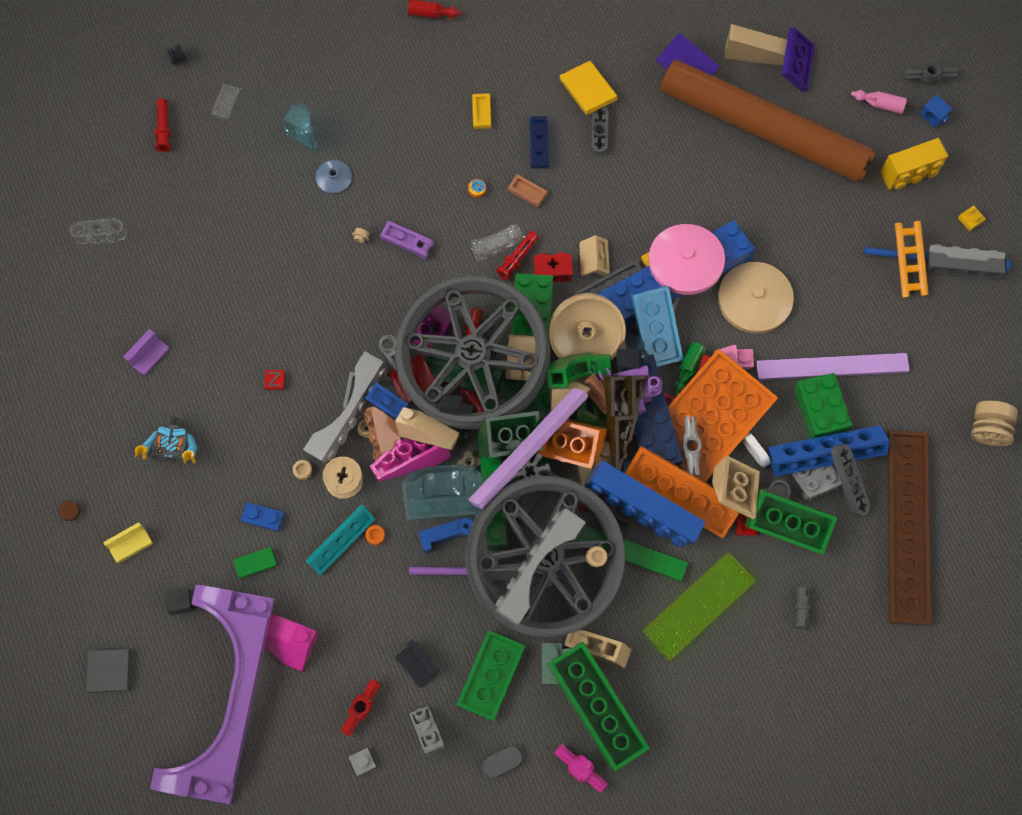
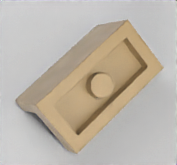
(594, 256)

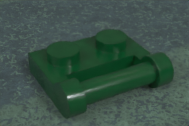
(594, 416)

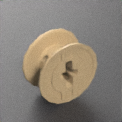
(336, 469)

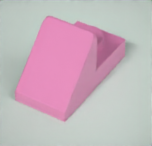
(742, 357)

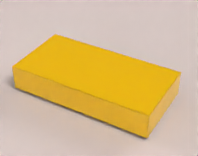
(481, 111)

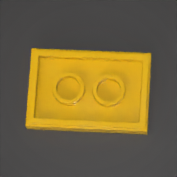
(588, 87)

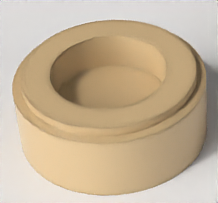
(302, 470)
(596, 556)

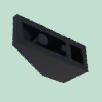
(631, 351)

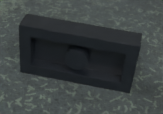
(417, 664)

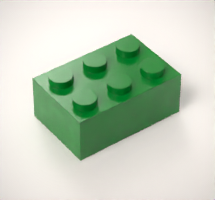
(822, 406)

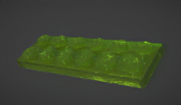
(698, 606)

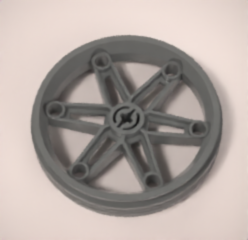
(480, 359)
(556, 560)

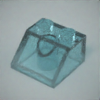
(299, 125)

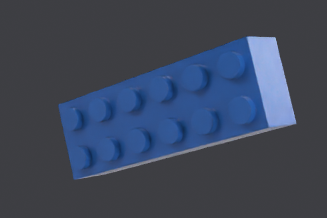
(644, 505)

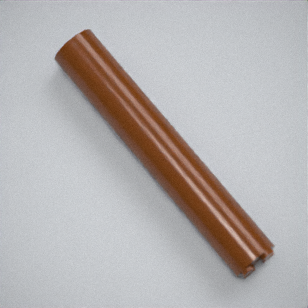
(767, 120)

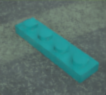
(340, 539)

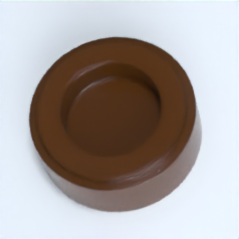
(69, 510)

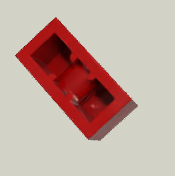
(562, 266)

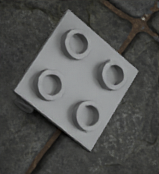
(817, 481)

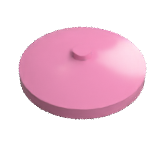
(686, 259)

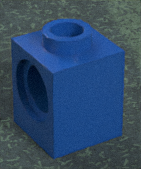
(936, 111)

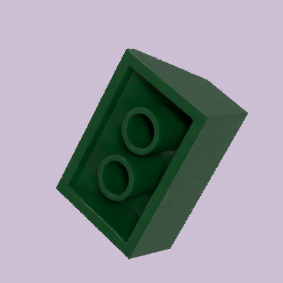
(505, 433)

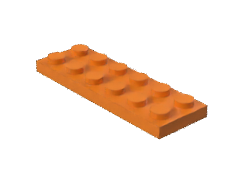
(682, 490)

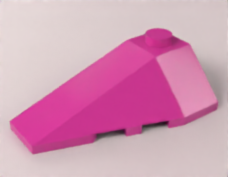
(407, 457)
(290, 642)

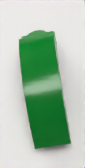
(569, 368)

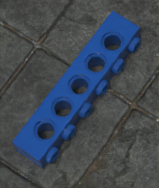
(817, 451)

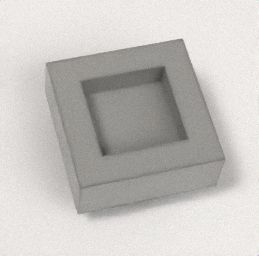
(362, 762)

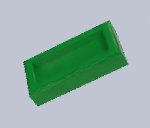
(255, 563)

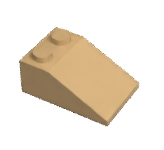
(736, 486)

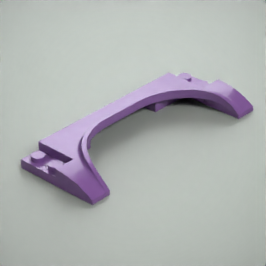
(216, 770)

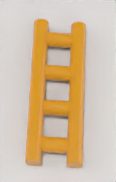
(903, 267)

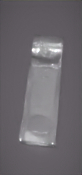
(496, 242)

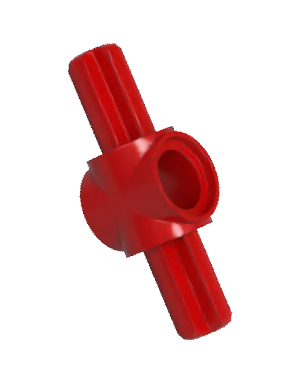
(354, 717)

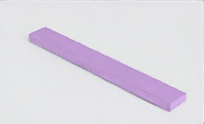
(839, 365)
(528, 448)

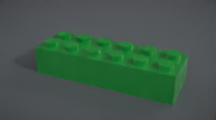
(597, 706)

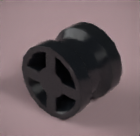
(176, 54)

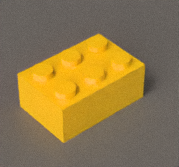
(913, 164)

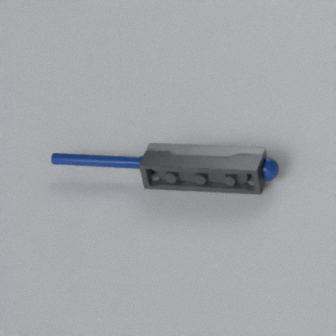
(956, 261)

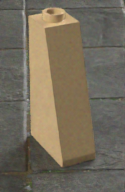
(754, 46)

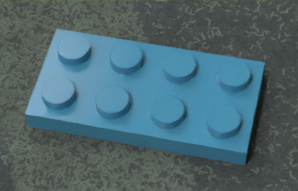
(657, 324)

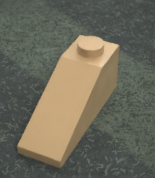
(425, 429)
(600, 647)

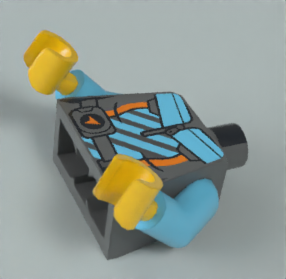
(169, 444)

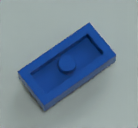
(385, 400)
(262, 517)

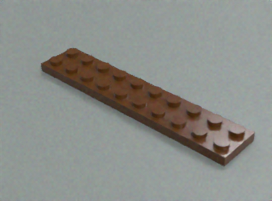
(908, 528)

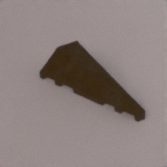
(622, 403)

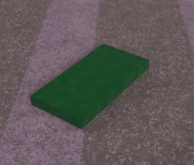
(437, 364)

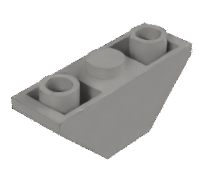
(427, 730)

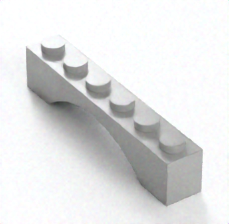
(327, 441)
(516, 601)

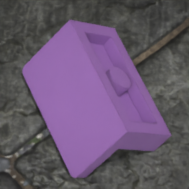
(146, 352)

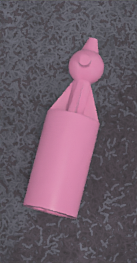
(882, 100)

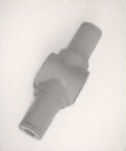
(692, 436)

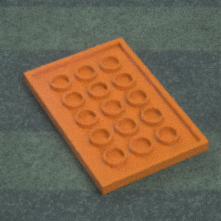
(726, 409)

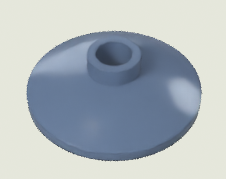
(336, 183)

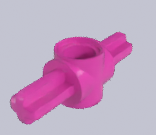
(581, 768)

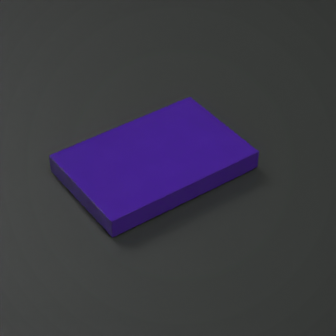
(687, 52)
(798, 59)

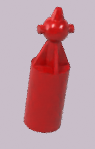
(431, 9)

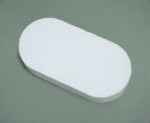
(756, 450)

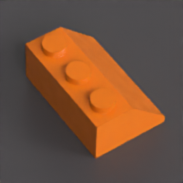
(576, 444)

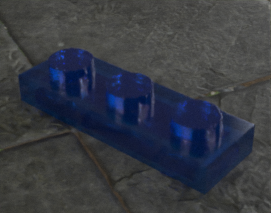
(539, 142)

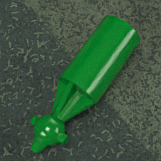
(690, 365)

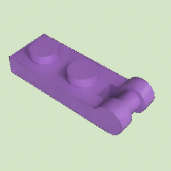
(406, 239)

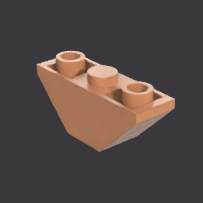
(382, 431)

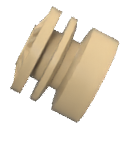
(994, 423)

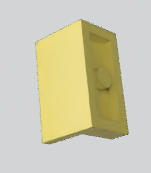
(128, 542)

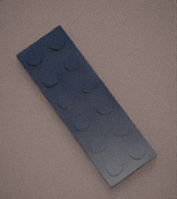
(655, 427)

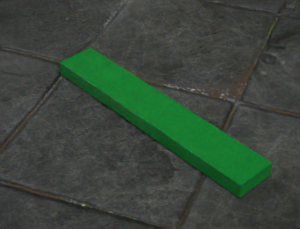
(639, 555)

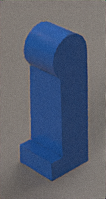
(444, 533)

